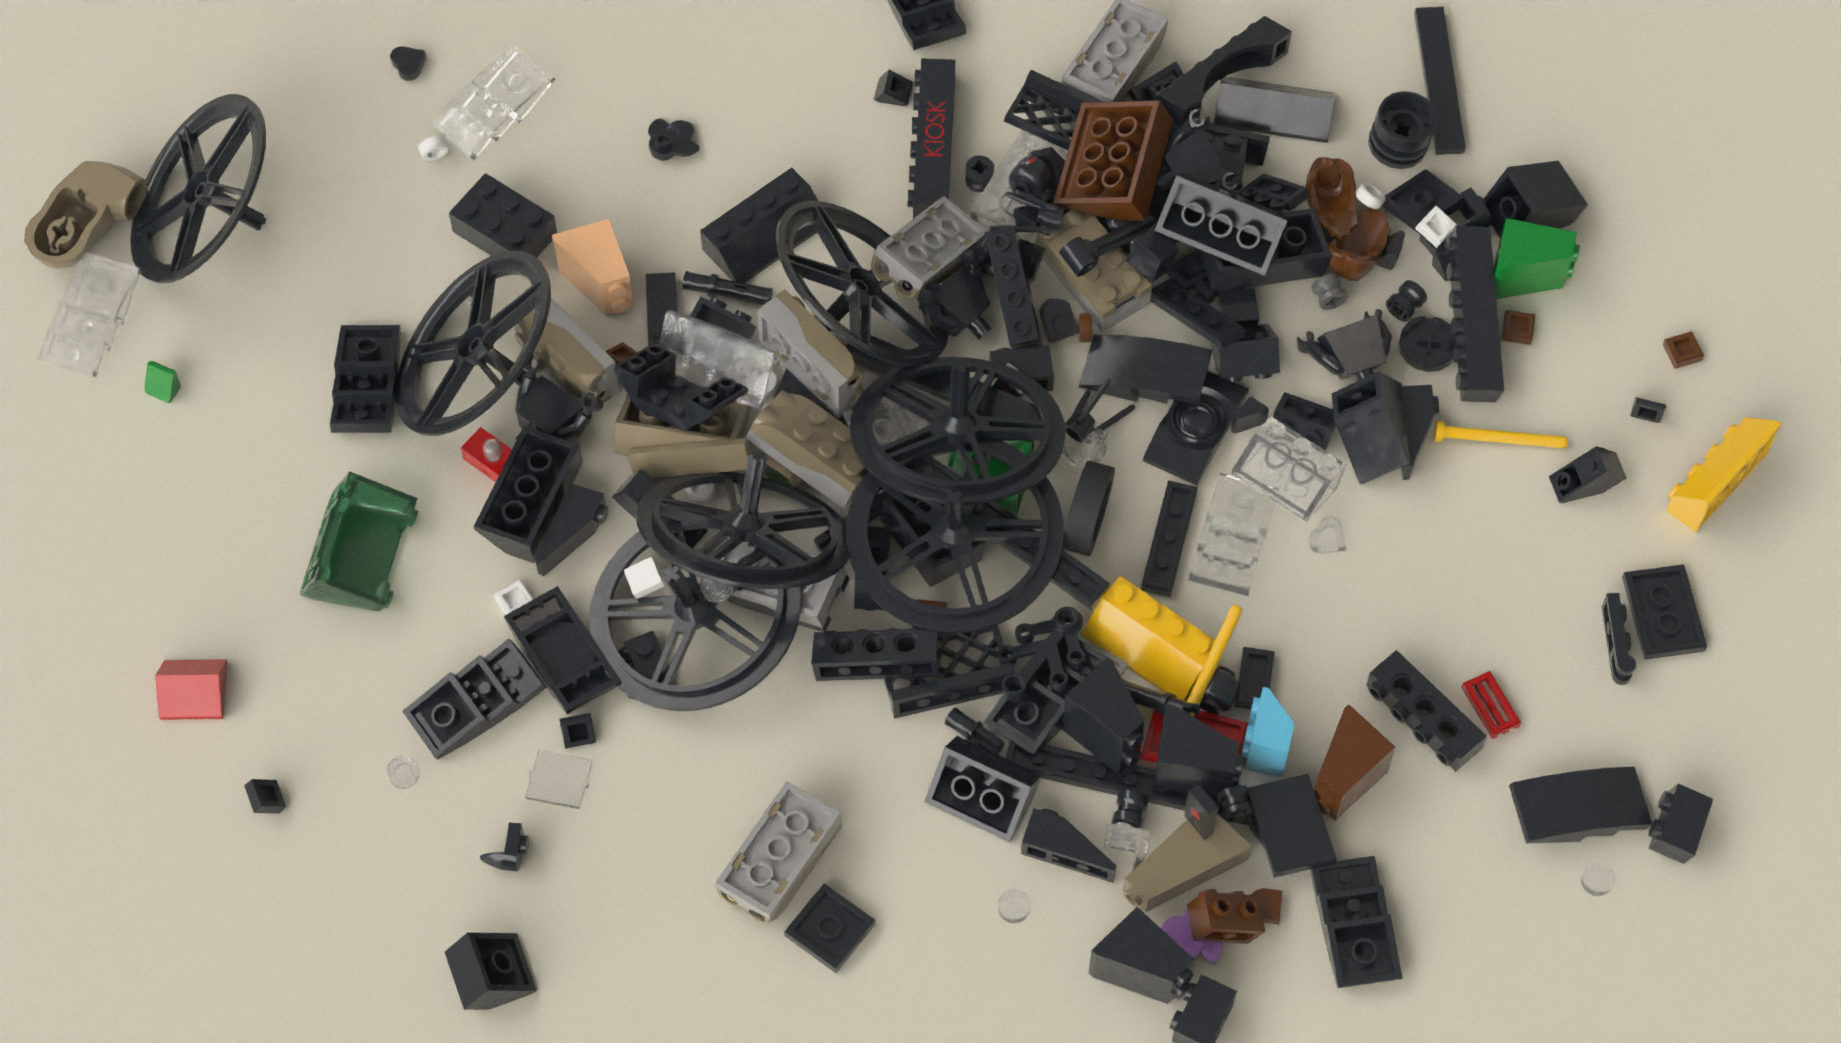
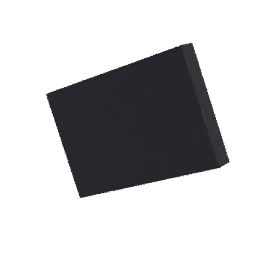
(1664, 612)
(1291, 825)

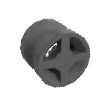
(1329, 291)

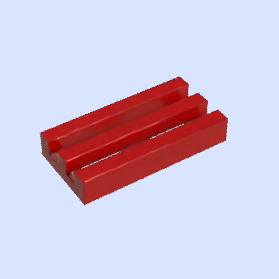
(1481, 711)

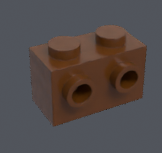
(1225, 917)

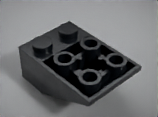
(1372, 425)

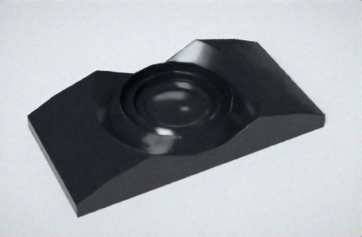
(1193, 433)
(561, 650)

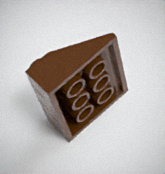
(1114, 159)

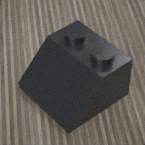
(1249, 356)
(489, 970)

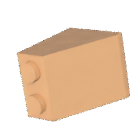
(595, 265)

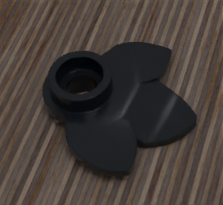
(671, 139)

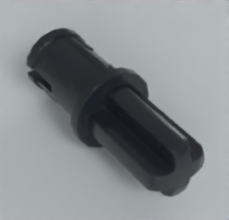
(973, 731)

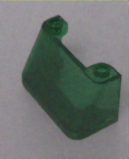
(358, 544)

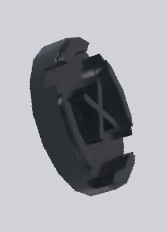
(1427, 344)

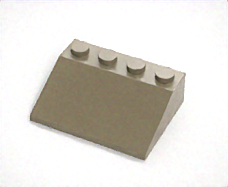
(642, 430)

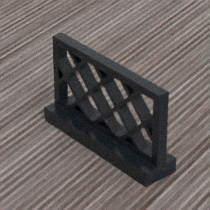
(1051, 98)
(952, 687)

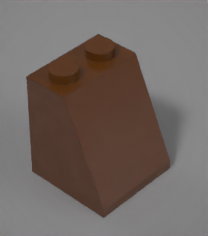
(1352, 764)

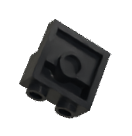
(714, 312)

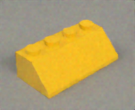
(1722, 471)
(1149, 638)

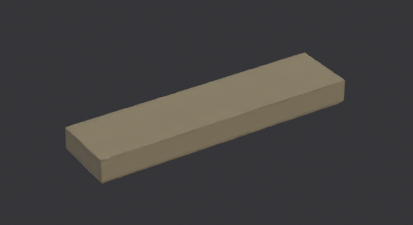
(691, 458)

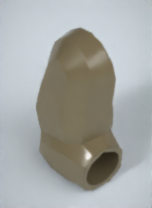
(83, 211)

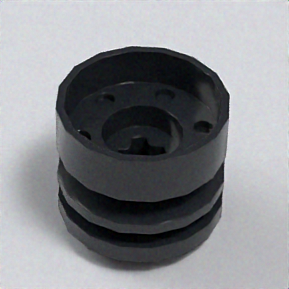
(1402, 130)

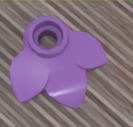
(1180, 931)

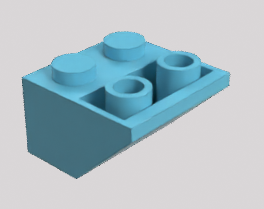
(1267, 735)

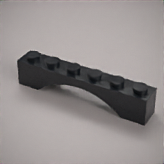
(1256, 46)

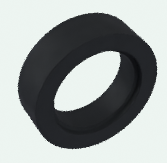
(1088, 508)

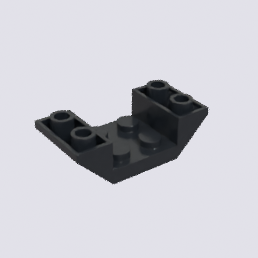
(671, 398)

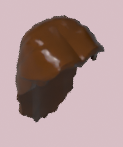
(1333, 195)
(1362, 249)

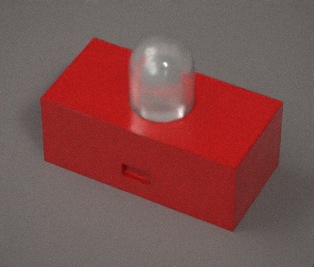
(485, 453)

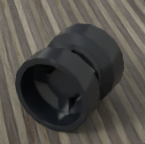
(1409, 297)
(1130, 808)

